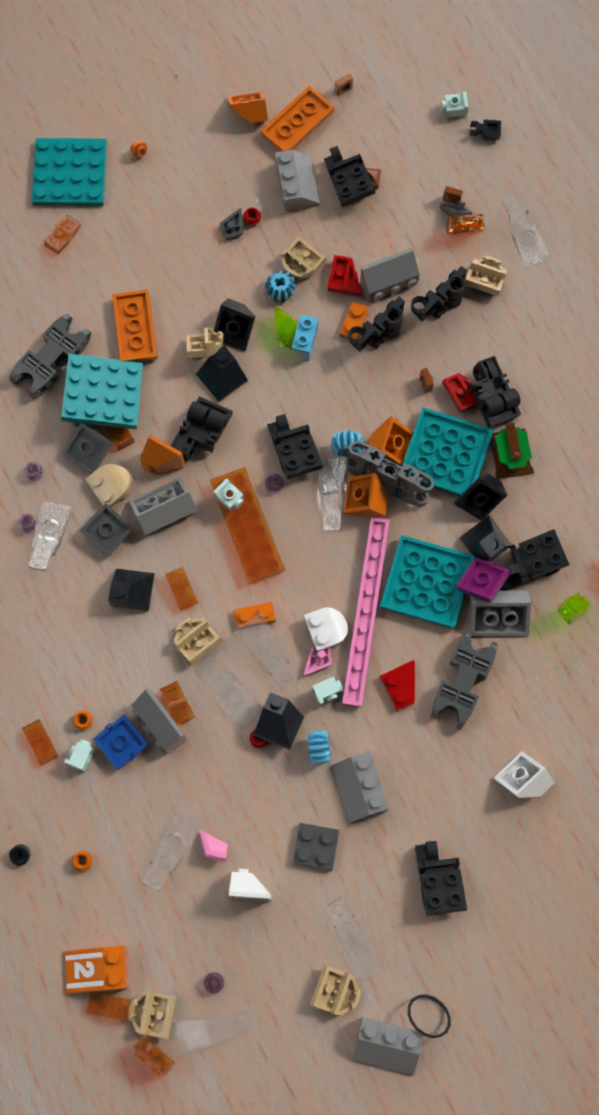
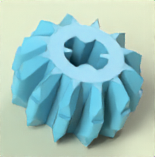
(280, 285)
(342, 441)
(319, 747)

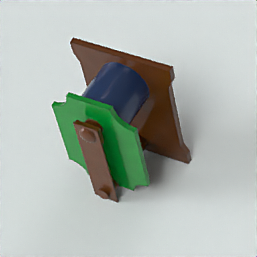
(511, 452)

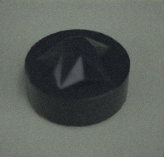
(19, 854)

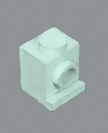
(455, 105)
(223, 490)
(327, 690)
(80, 755)

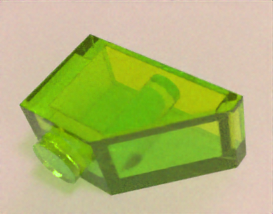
(285, 328)
(574, 608)

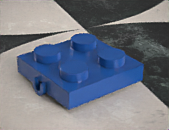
(121, 742)

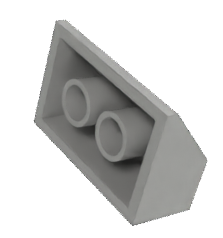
(296, 180)
(389, 275)
(163, 506)
(504, 616)
(158, 722)
(360, 787)
(388, 1046)

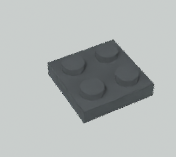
(87, 448)
(107, 529)
(316, 846)

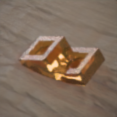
(63, 234)
(120, 436)
(181, 588)
(177, 703)
(40, 742)
(108, 1005)

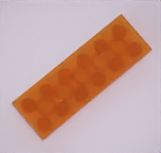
(250, 530)

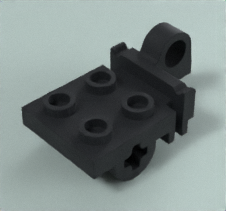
(348, 177)
(447, 294)
(385, 324)
(493, 394)
(202, 427)
(295, 448)
(536, 558)
(440, 881)

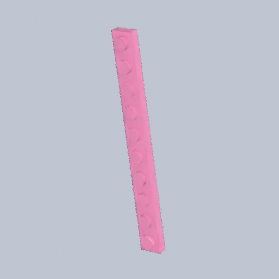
(366, 612)

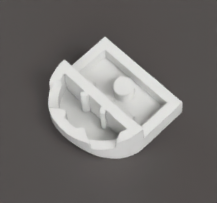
(326, 628)

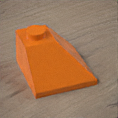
(250, 107)
(392, 439)
(160, 457)
(365, 496)

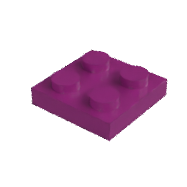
(483, 580)

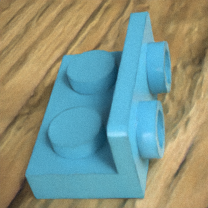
(305, 335)

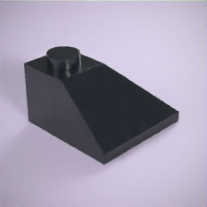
(235, 323)
(221, 374)
(482, 496)
(486, 540)
(131, 589)
(279, 721)

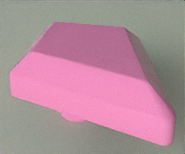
(318, 660)
(213, 847)

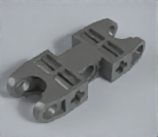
(42, 365)
(399, 476)
(469, 665)

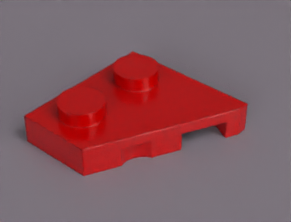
(344, 277)
(457, 389)
(400, 685)

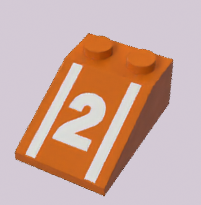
(96, 969)

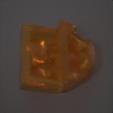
(465, 223)
(149, 1051)

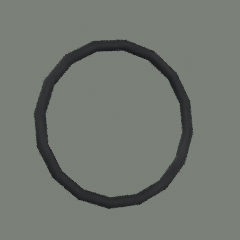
(443, 1006)

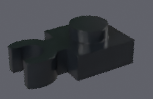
(489, 129)

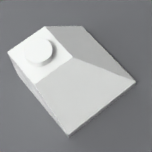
(524, 777)
(247, 886)

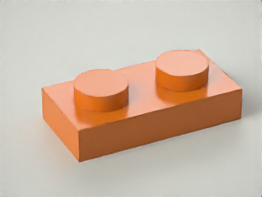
(355, 317)
(265, 609)

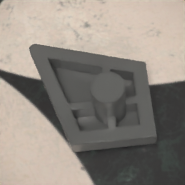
(456, 210)
(232, 225)

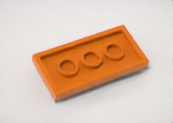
(297, 120)
(134, 326)

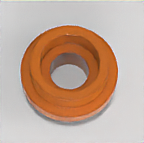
(138, 149)
(76, 720)
(75, 861)

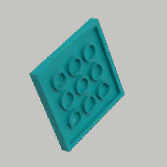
(69, 171)
(102, 391)
(448, 450)
(425, 582)

